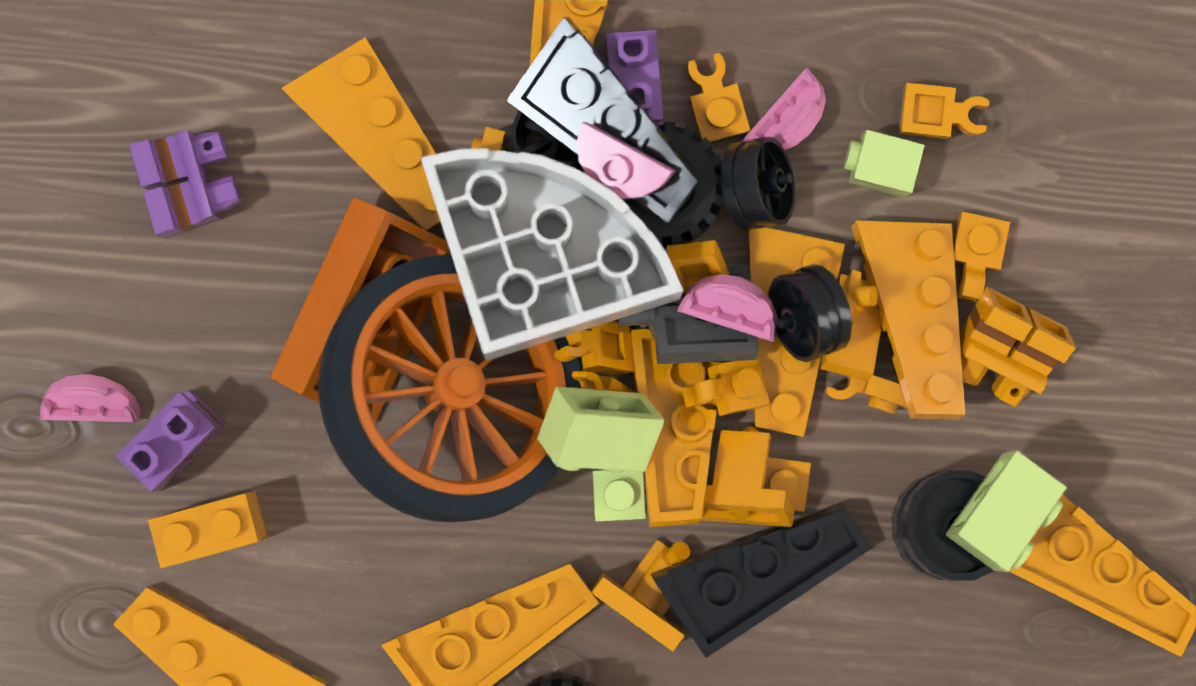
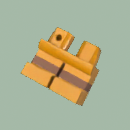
(1013, 343)

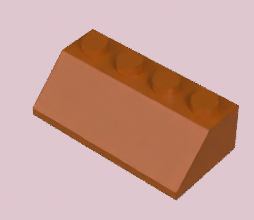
(362, 249)

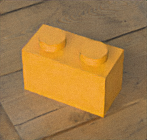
(207, 529)

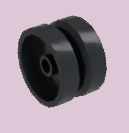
(923, 520)

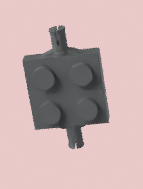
(692, 339)

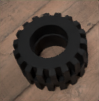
(704, 201)

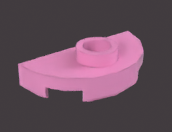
(794, 113)
(619, 165)
(732, 304)
(89, 399)

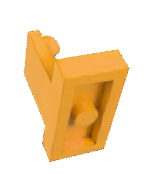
(860, 354)
(739, 483)
(640, 596)

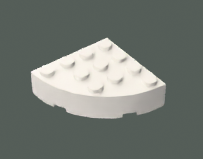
(543, 248)

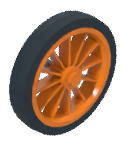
(452, 390)

